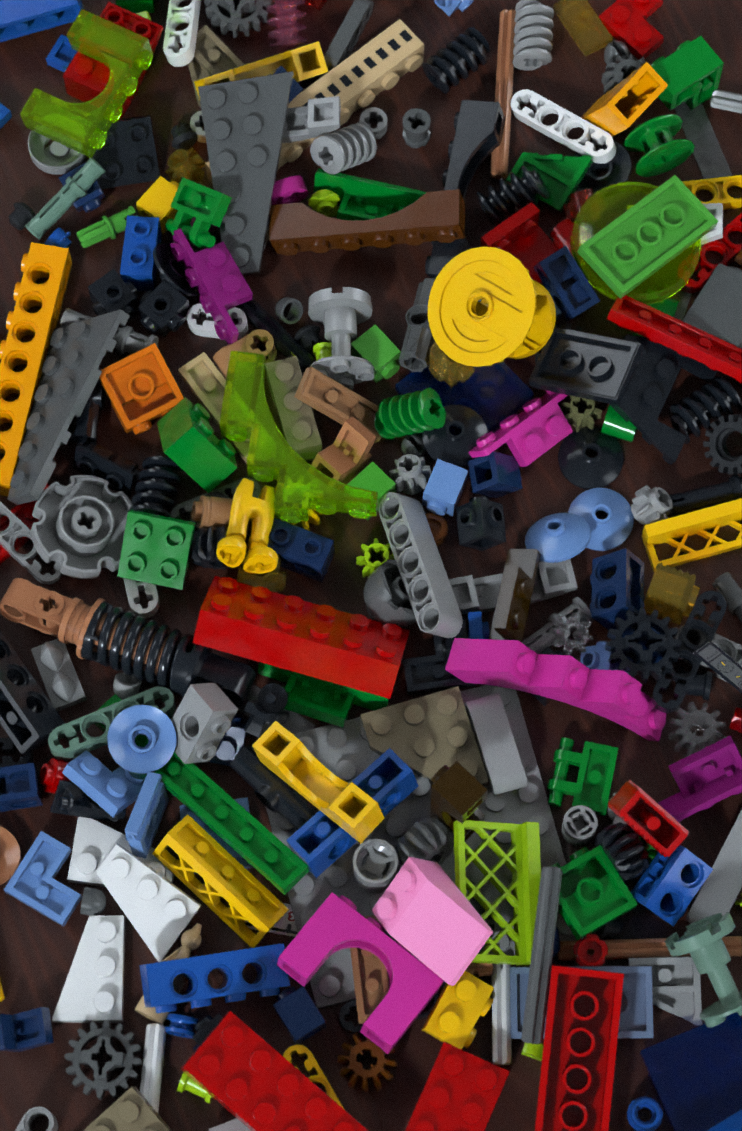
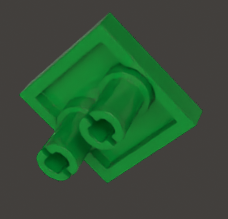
(156, 549)

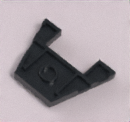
(649, 390)

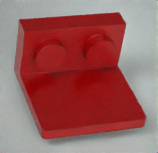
(522, 238)

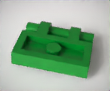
(199, 202)
(594, 775)

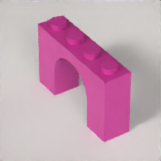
(339, 927)

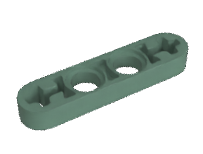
(104, 716)

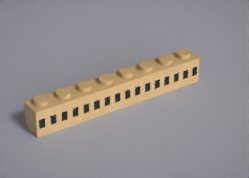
(359, 79)

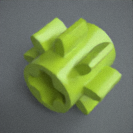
(376, 551)

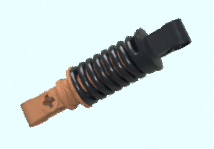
(125, 641)

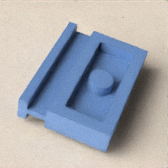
(146, 815)

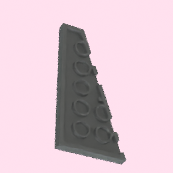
(244, 147)
(62, 393)

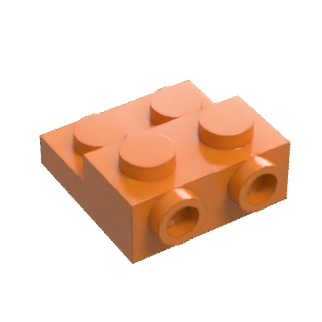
(140, 388)

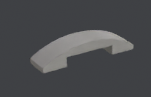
(311, 121)
(482, 592)

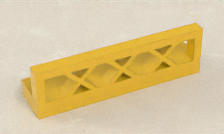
(690, 524)
(222, 877)

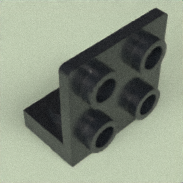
(128, 153)

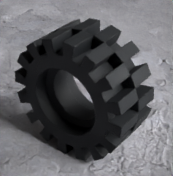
(718, 446)

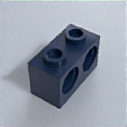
(566, 283)
(301, 550)
(616, 587)
(19, 787)

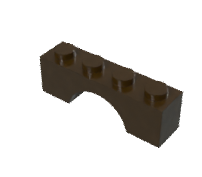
(456, 797)

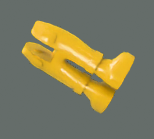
(260, 513)

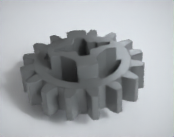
(247, 16)
(119, 1060)

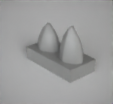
(58, 674)

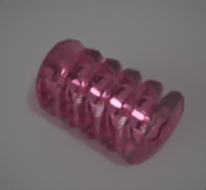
(286, 23)

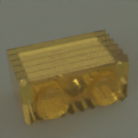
(671, 593)

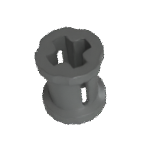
(417, 119)

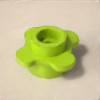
(325, 202)

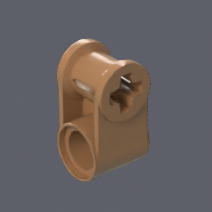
(249, 345)

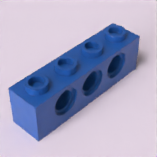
(323, 841)
(159, 977)

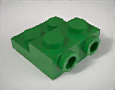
(592, 892)

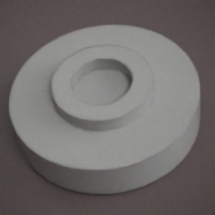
(54, 159)

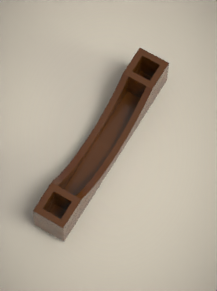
(431, 218)

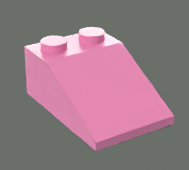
(432, 919)

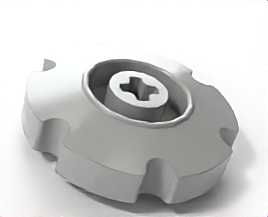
(75, 547)

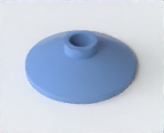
(607, 532)
(558, 537)
(141, 721)

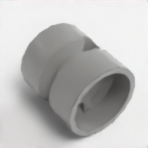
(375, 865)

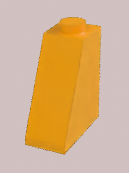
(626, 100)

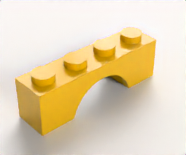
(303, 61)
(334, 797)

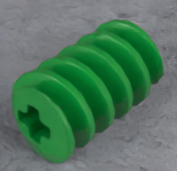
(410, 414)

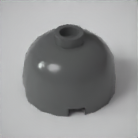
(387, 597)

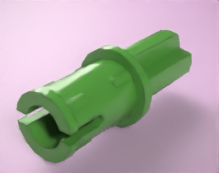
(105, 228)

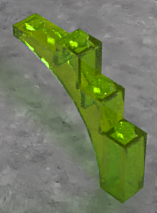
(271, 457)

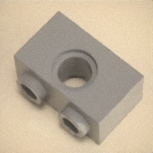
(202, 722)

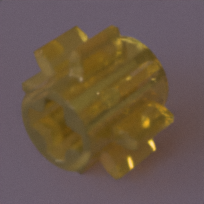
(185, 165)

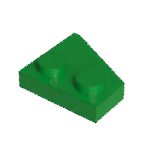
(558, 172)

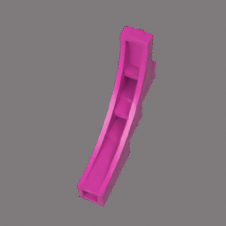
(557, 677)

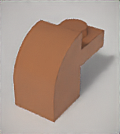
(347, 453)

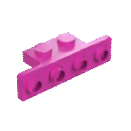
(529, 432)

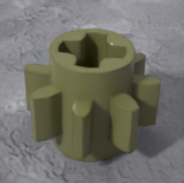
(581, 420)

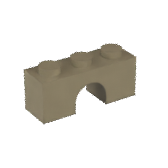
(295, 416)

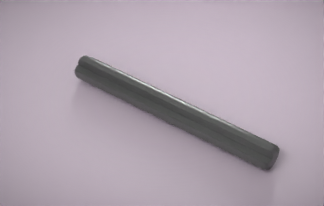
(541, 955)

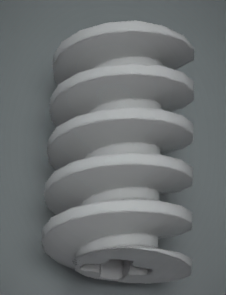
(532, 35)
(344, 148)

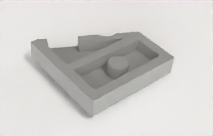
(674, 985)

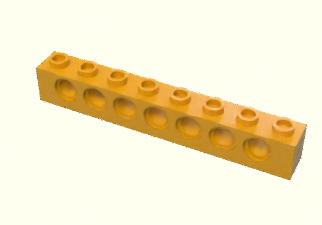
(40, 262)

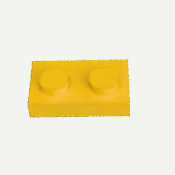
(459, 1010)

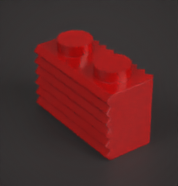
(648, 818)

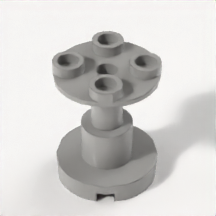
(340, 318)

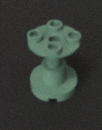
(710, 956)

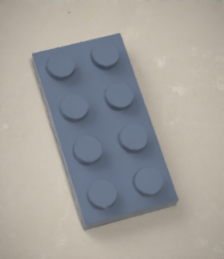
(636, 1001)

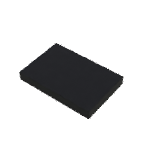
(586, 365)

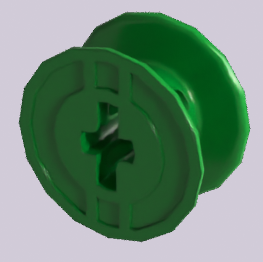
(660, 148)

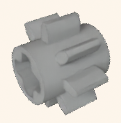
(410, 474)
(651, 505)

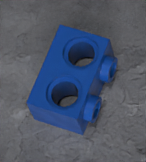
(137, 256)
(665, 877)

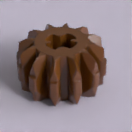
(356, 1068)

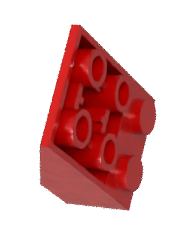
(88, 77)

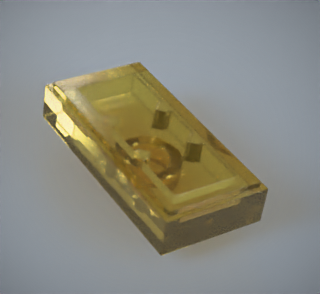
(583, 25)

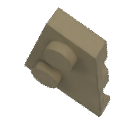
(210, 57)

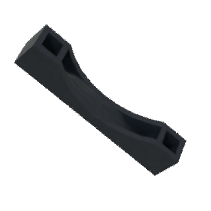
(476, 136)

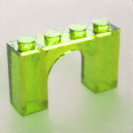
(86, 123)

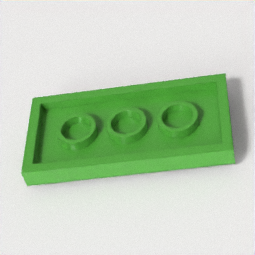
(647, 236)

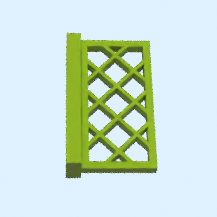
(525, 884)

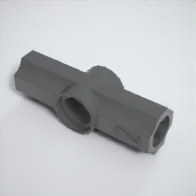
(418, 336)

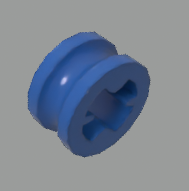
(181, 1025)

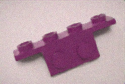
(217, 281)
(705, 779)

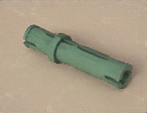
(64, 199)

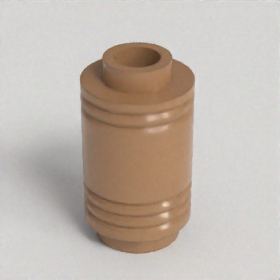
(212, 512)

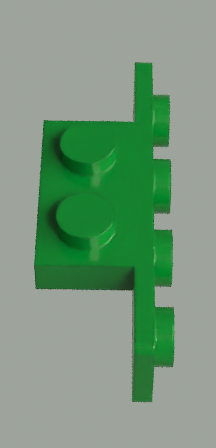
(365, 198)
(319, 697)

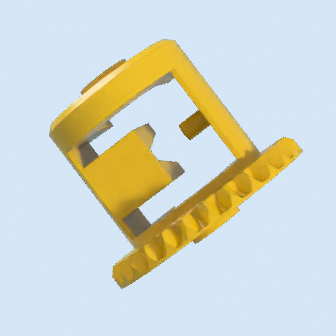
(508, 322)

